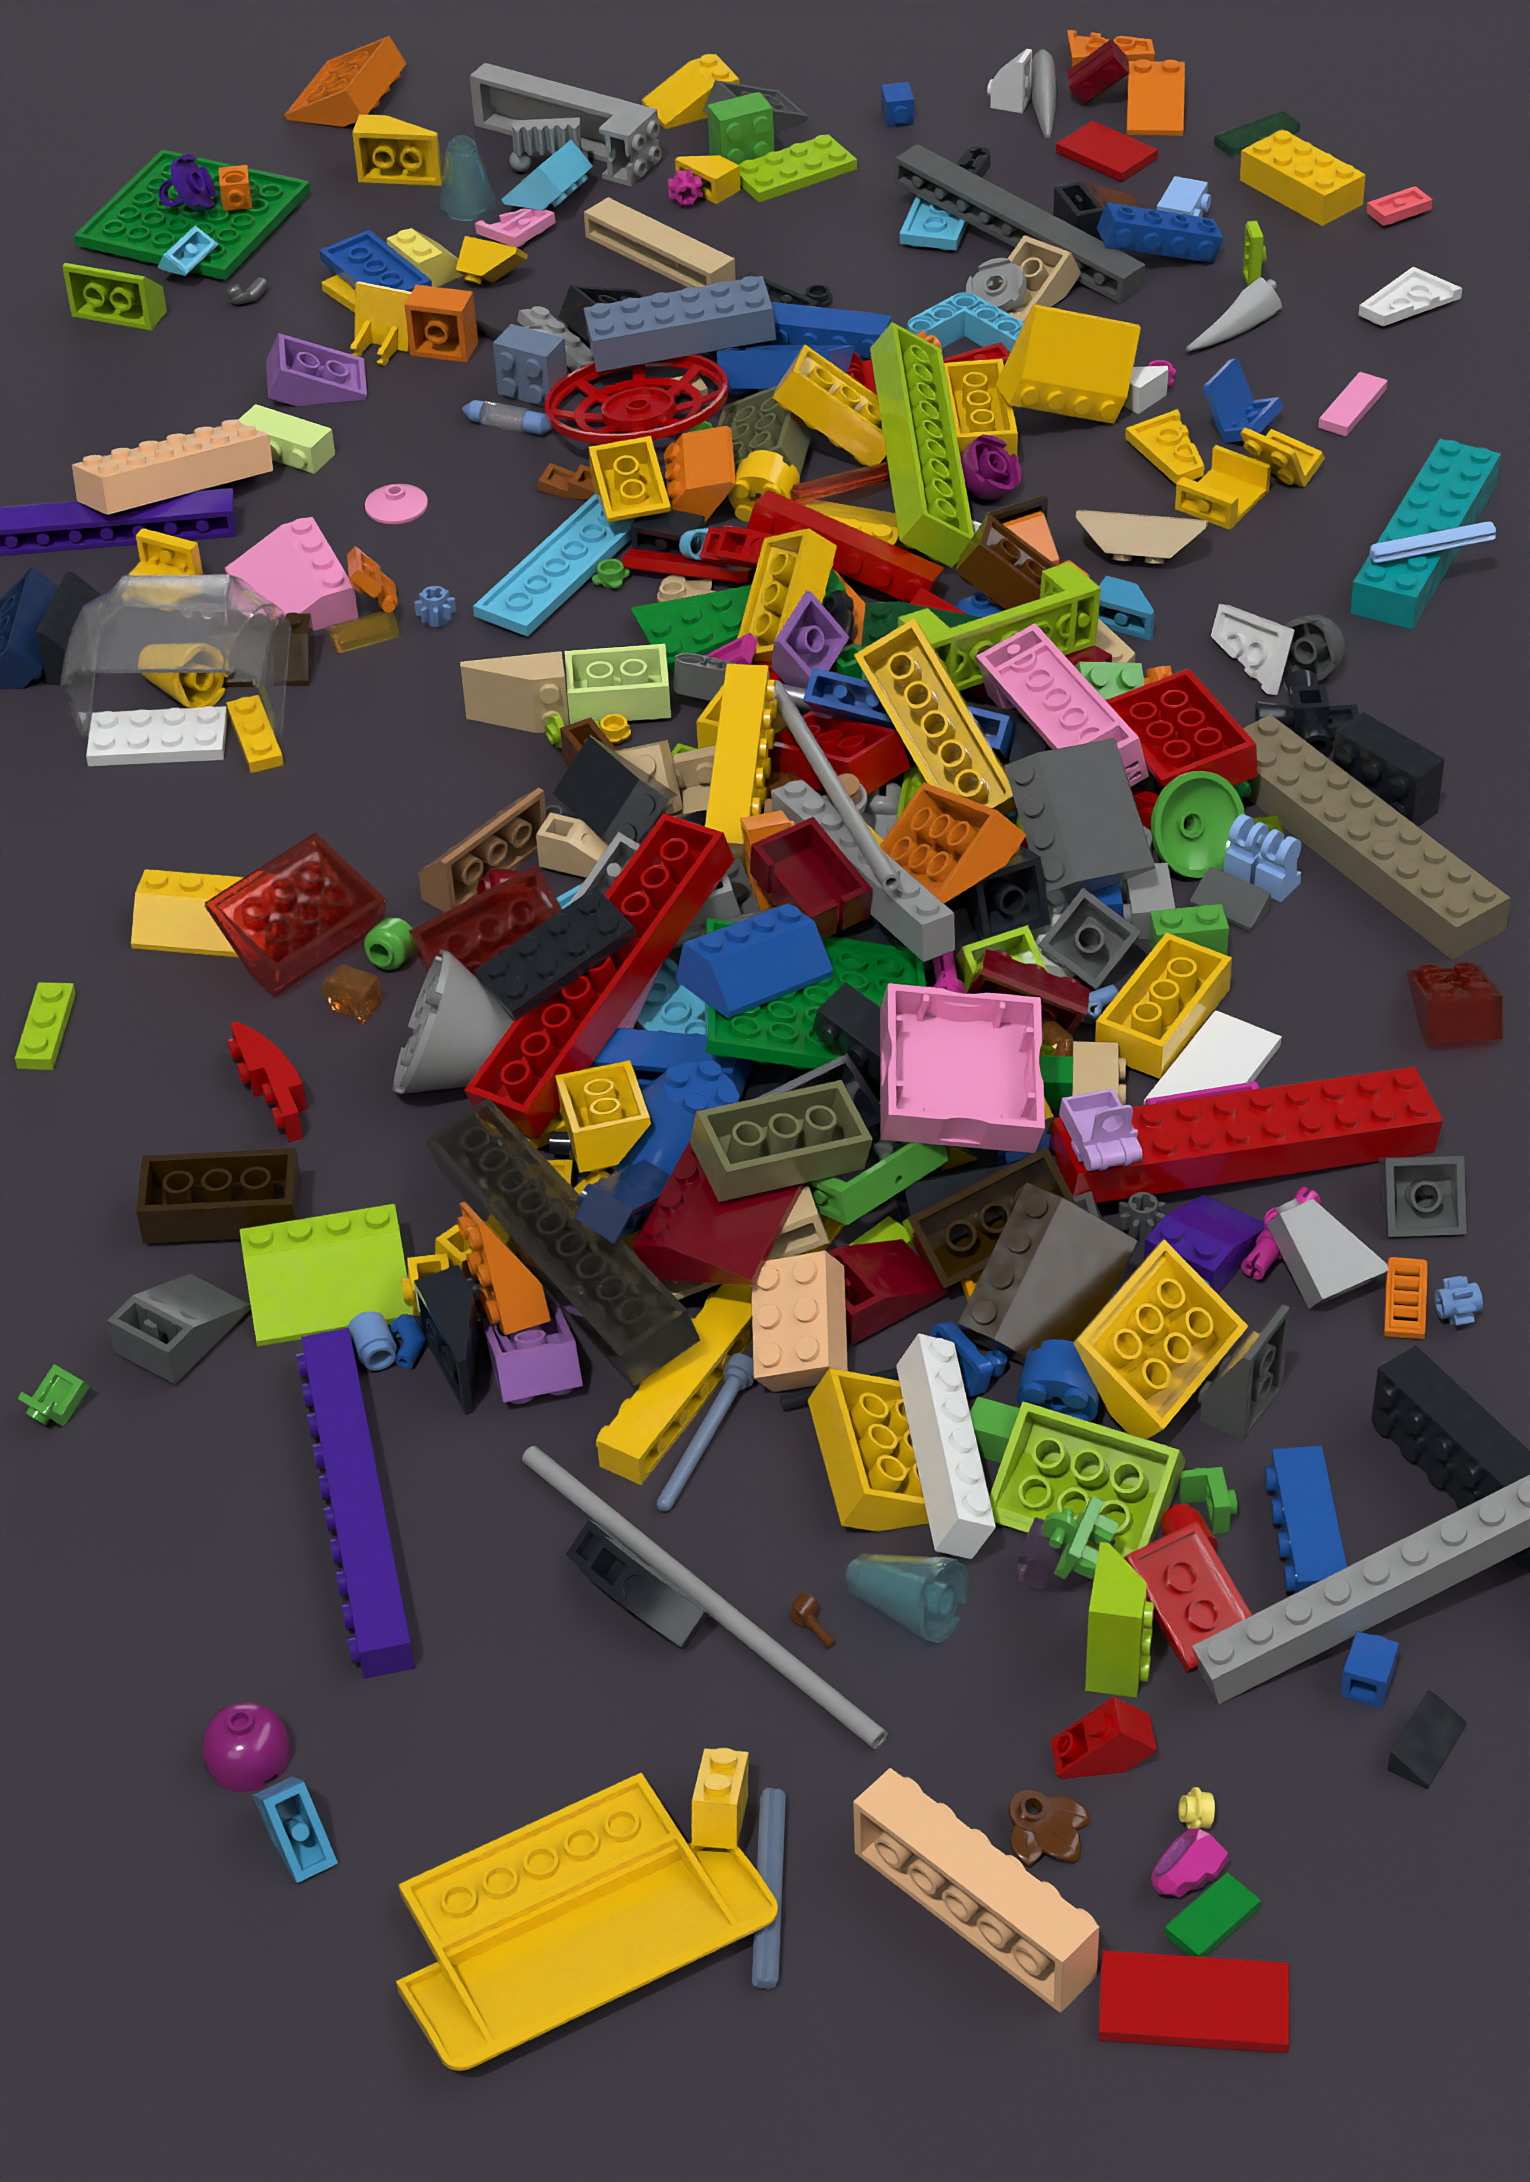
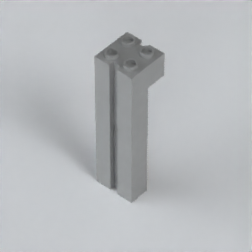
(609, 127)

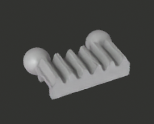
(542, 136)

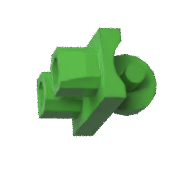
(1074, 1533)

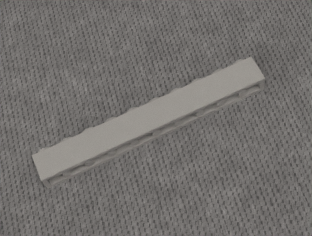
(1366, 1592)

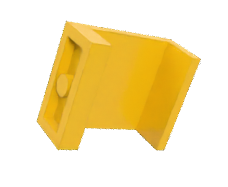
(1226, 490)

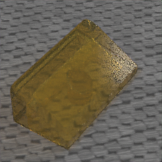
(363, 631)

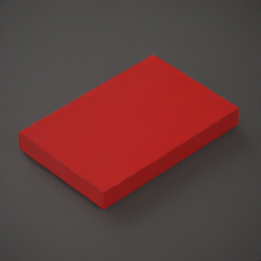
(1107, 151)
(1188, 1589)

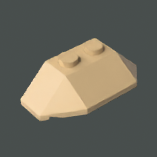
(1140, 534)

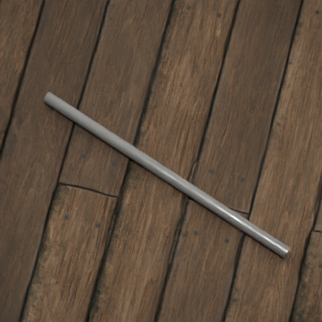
(836, 790)
(708, 1599)

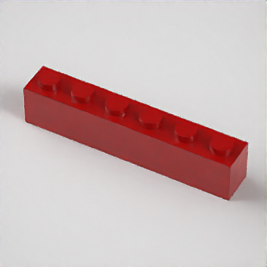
(856, 553)

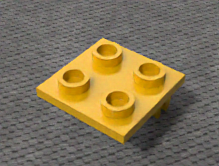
(380, 320)

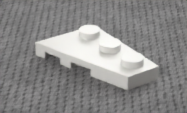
(1408, 296)
(1255, 642)

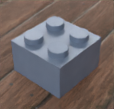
(528, 363)

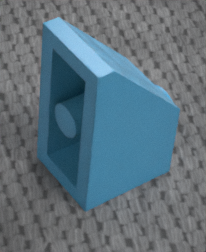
(1125, 608)
(295, 1828)

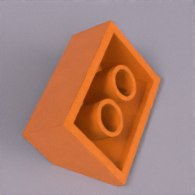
(700, 470)

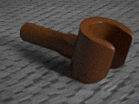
(803, 1614)

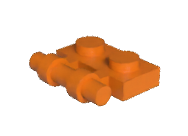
(367, 577)

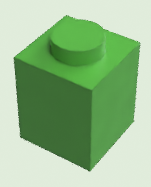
(992, 1427)

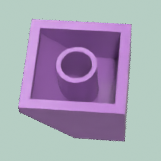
(807, 641)

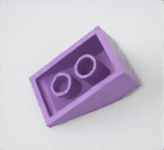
(313, 374)
(534, 1359)

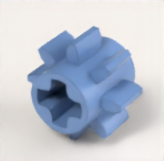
(435, 606)
(1458, 1300)

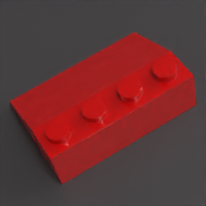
(1186, 730)

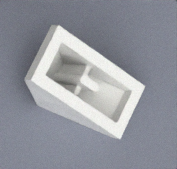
(1146, 387)

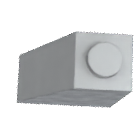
(1322, 1252)

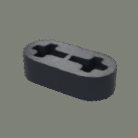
(976, 160)

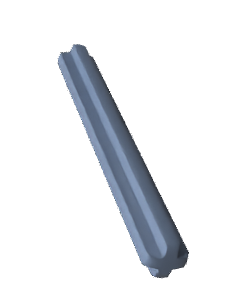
(770, 1867)

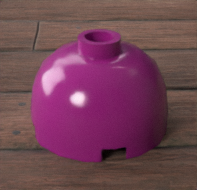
(989, 468)
(245, 1746)

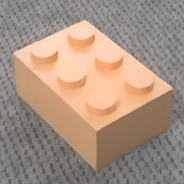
(798, 1321)

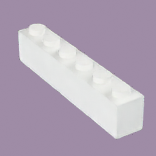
(945, 1447)

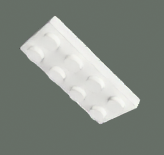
(157, 736)

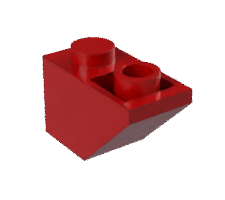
(1104, 1741)

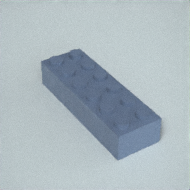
(680, 323)

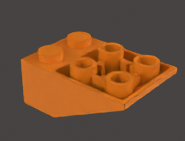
(507, 1287)

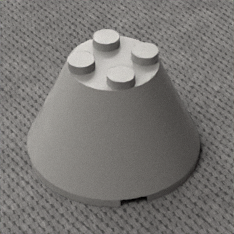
(453, 1030)

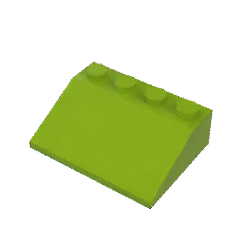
(323, 1272)
(1066, 1460)

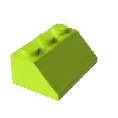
(114, 297)
(1118, 1627)

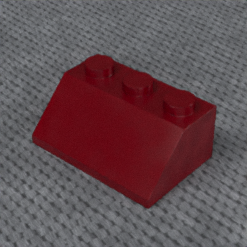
(1061, 997)

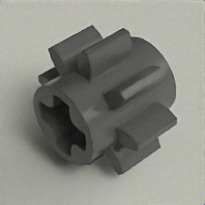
(1141, 1214)

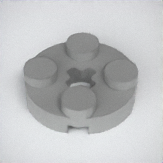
(1010, 277)

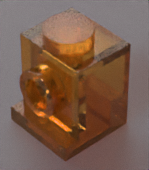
(353, 992)

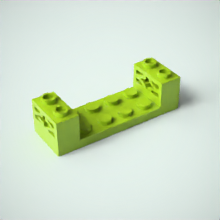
(1064, 613)

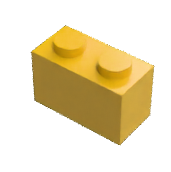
(720, 1798)

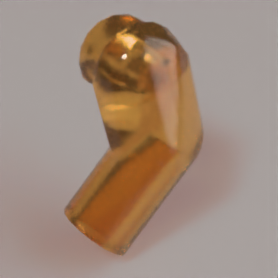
(1058, 1038)

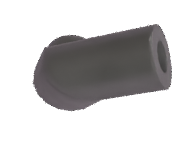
(251, 294)

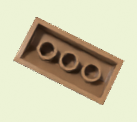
(499, 843)

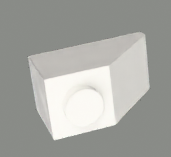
(1012, 84)

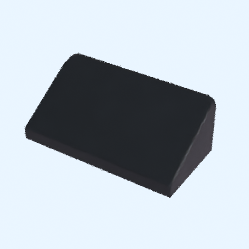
(1426, 1741)

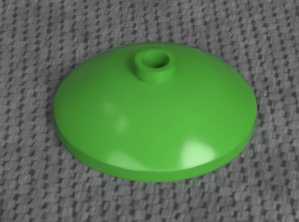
(1210, 810)

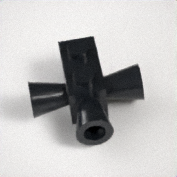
(1309, 711)

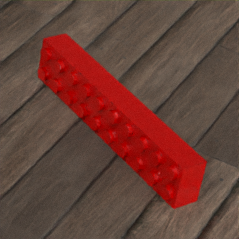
(660, 897)
(1263, 1134)

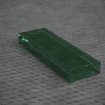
(1241, 137)

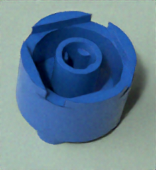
(1058, 1381)

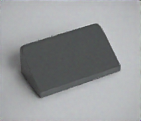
(1242, 902)

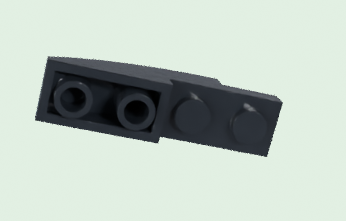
(636, 1584)

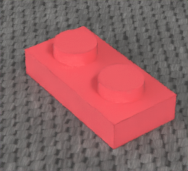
(1399, 206)

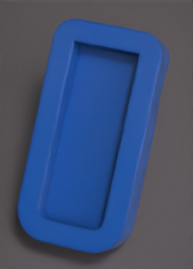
(974, 1367)

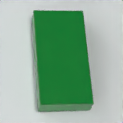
(1212, 1917)

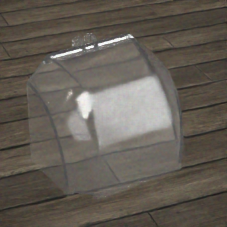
(178, 628)

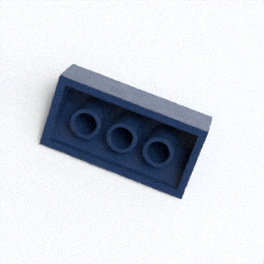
(20, 617)

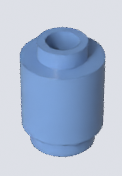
(372, 1340)

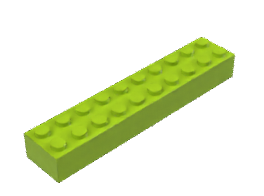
(921, 445)

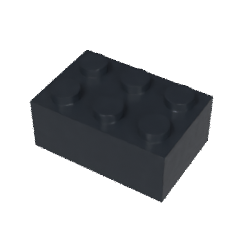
(1391, 766)

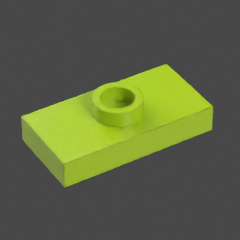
(1254, 252)

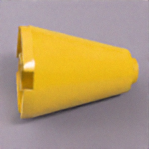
(190, 689)

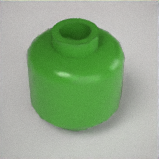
(389, 944)

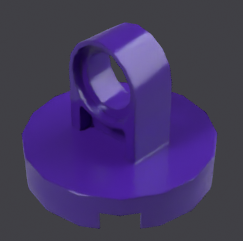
(192, 184)

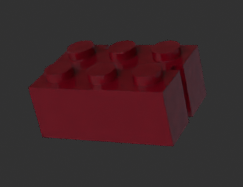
(812, 874)

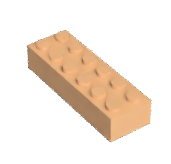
(172, 467)
(976, 1889)

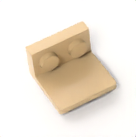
(694, 777)

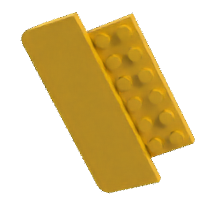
(569, 1920)

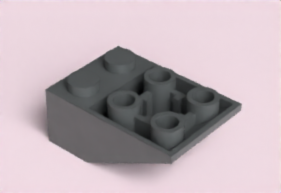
(173, 1325)

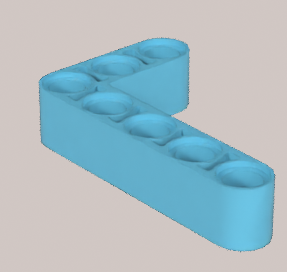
(968, 317)

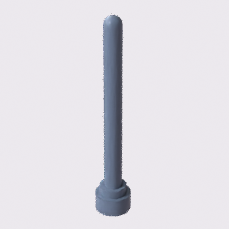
(737, 1377)

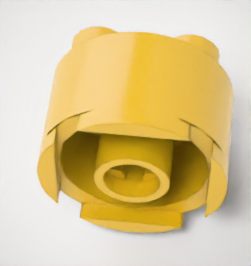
(756, 475)

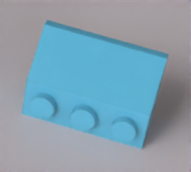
(551, 180)

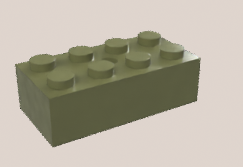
(780, 1140)

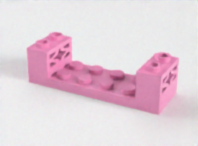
(1055, 697)

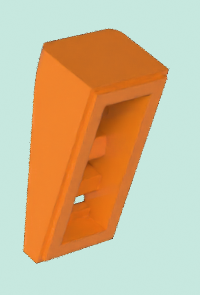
(1405, 1275)

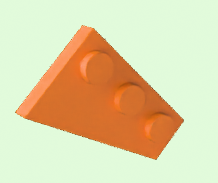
(1133, 47)

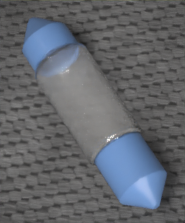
(507, 417)

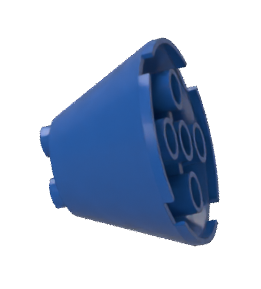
(672, 1111)

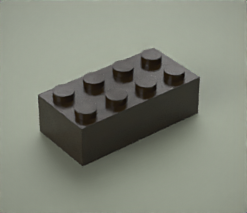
(216, 1193)

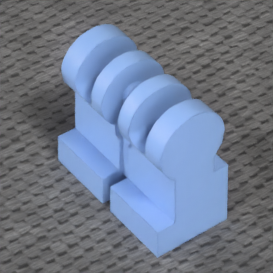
(1263, 857)

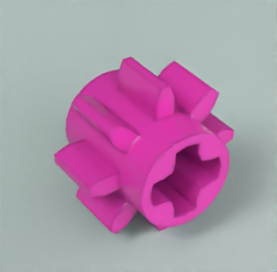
(685, 187)

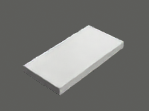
(1219, 1055)

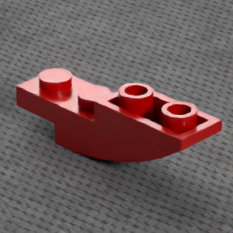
(733, 546)
(269, 1075)

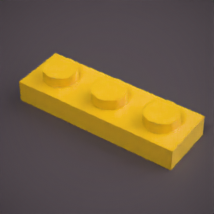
(254, 733)

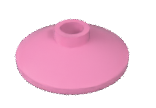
(396, 504)

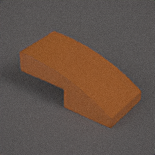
(567, 483)

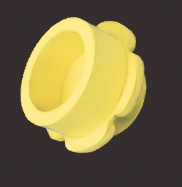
(1197, 1809)

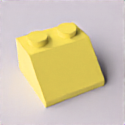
(426, 256)

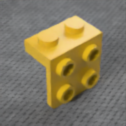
(1288, 457)
(166, 555)

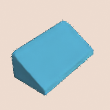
(187, 252)

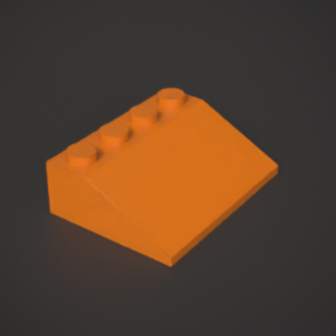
(349, 85)
(950, 841)

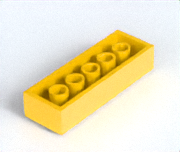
(934, 718)
(742, 751)

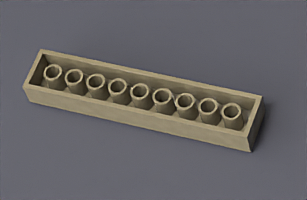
(1373, 843)

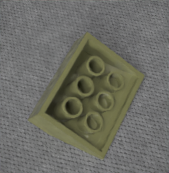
(763, 425)

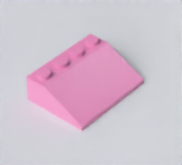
(299, 574)

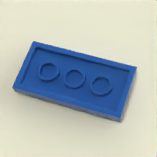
(373, 262)

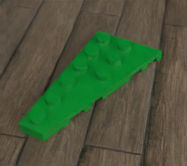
(700, 621)

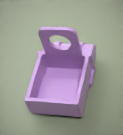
(1101, 1130)

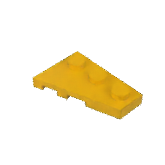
(1167, 446)

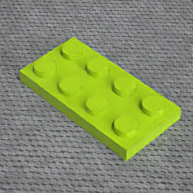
(795, 168)

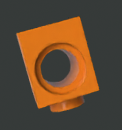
(235, 187)

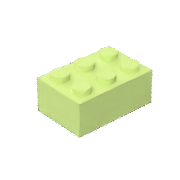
(618, 681)

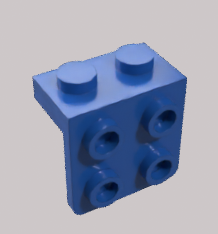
(1234, 404)

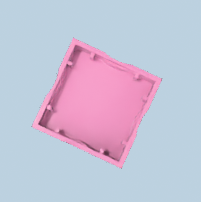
(961, 1069)

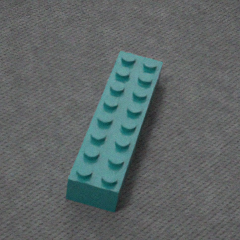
(1444, 496)

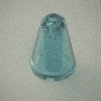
(465, 182)
(912, 1590)

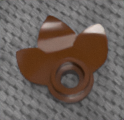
(1048, 1832)

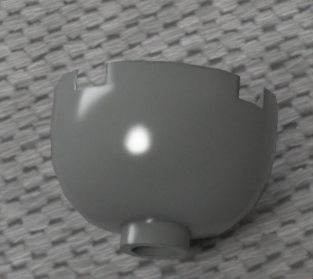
(1315, 646)

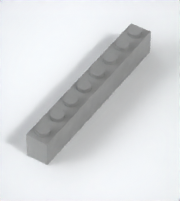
(909, 910)

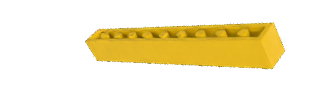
(677, 1391)

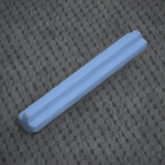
(1432, 542)

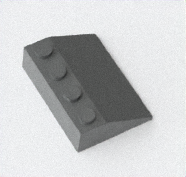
(1080, 818)

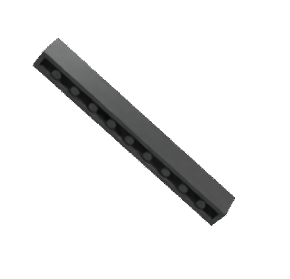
(1011, 218)

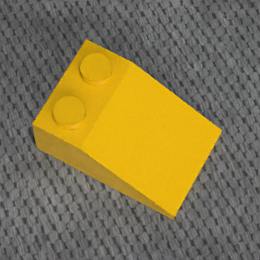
(686, 92)
(395, 152)
(628, 479)

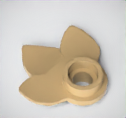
(677, 587)

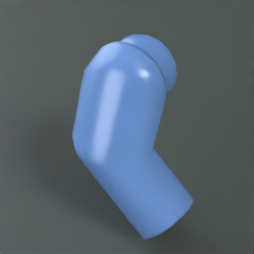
(1098, 1000)

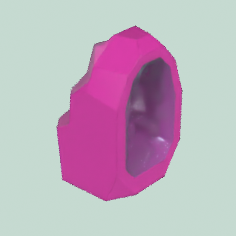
(1189, 1863)

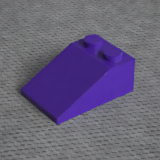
(1208, 1238)

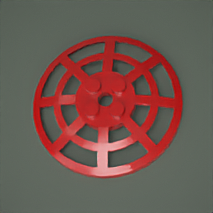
(640, 402)

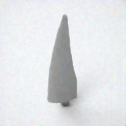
(1044, 90)
(1250, 309)

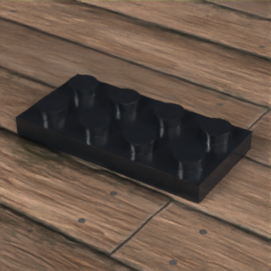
(556, 953)

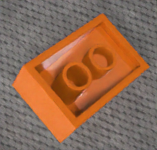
(1156, 98)

